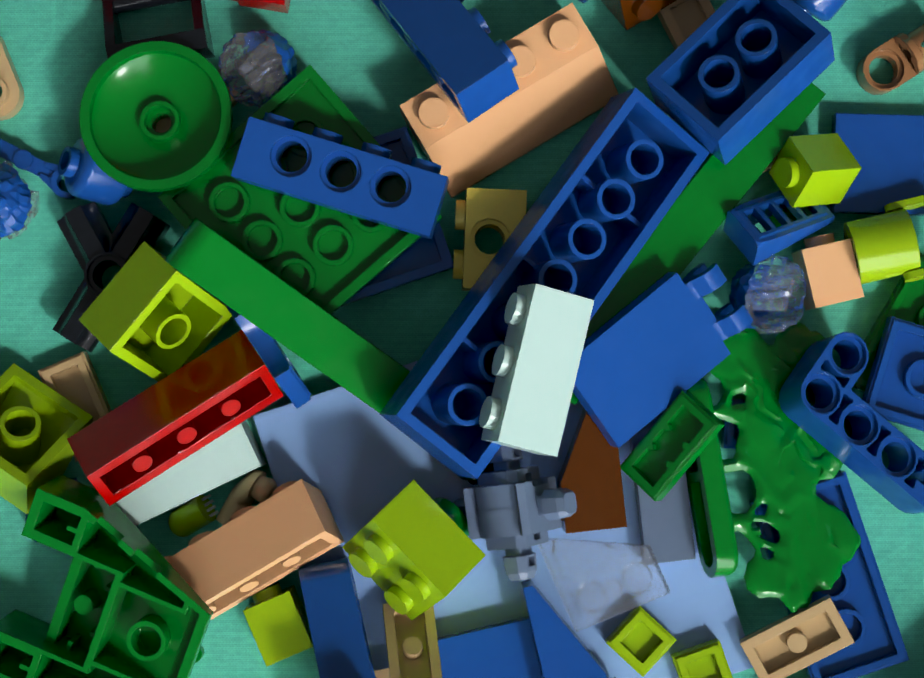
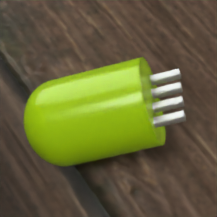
(192, 516)

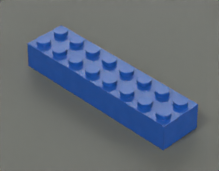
(571, 240)

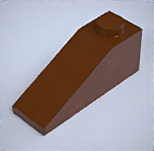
(595, 478)

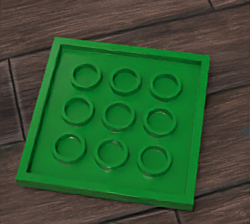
(305, 244)

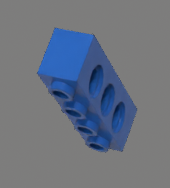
(260, 165)

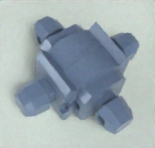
(515, 510)

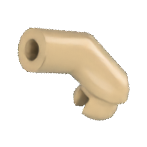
(251, 487)

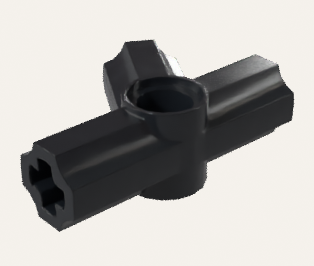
(98, 249)

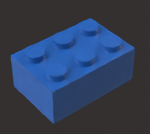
(740, 71)

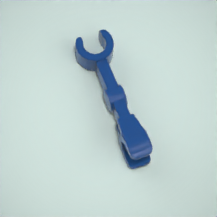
(27, 161)

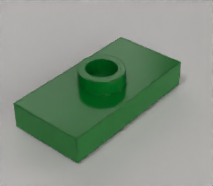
(671, 445)

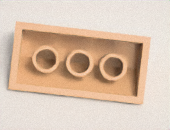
(559, 85)

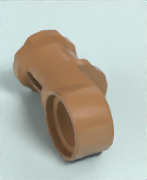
(904, 55)

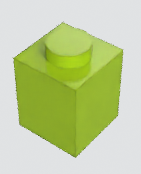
(814, 170)
(278, 623)

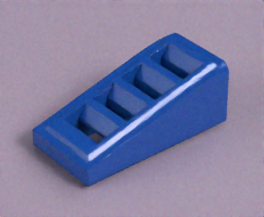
(758, 246)

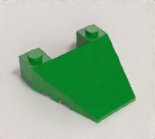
(120, 603)

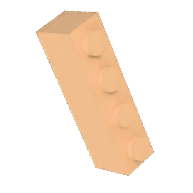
(258, 546)

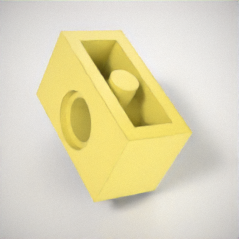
(484, 209)

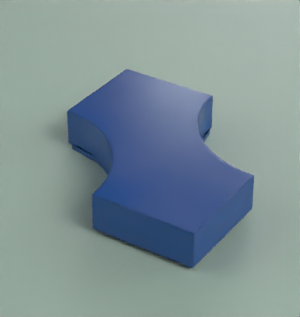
(275, 360)

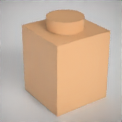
(828, 271)

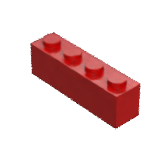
(174, 418)

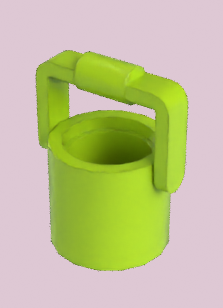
(887, 243)

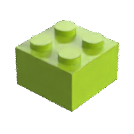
(154, 315)
(413, 552)

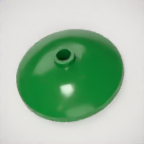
(139, 90)

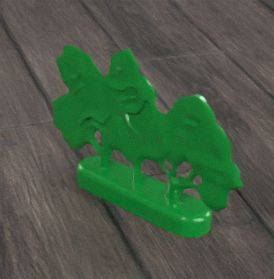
(785, 471)

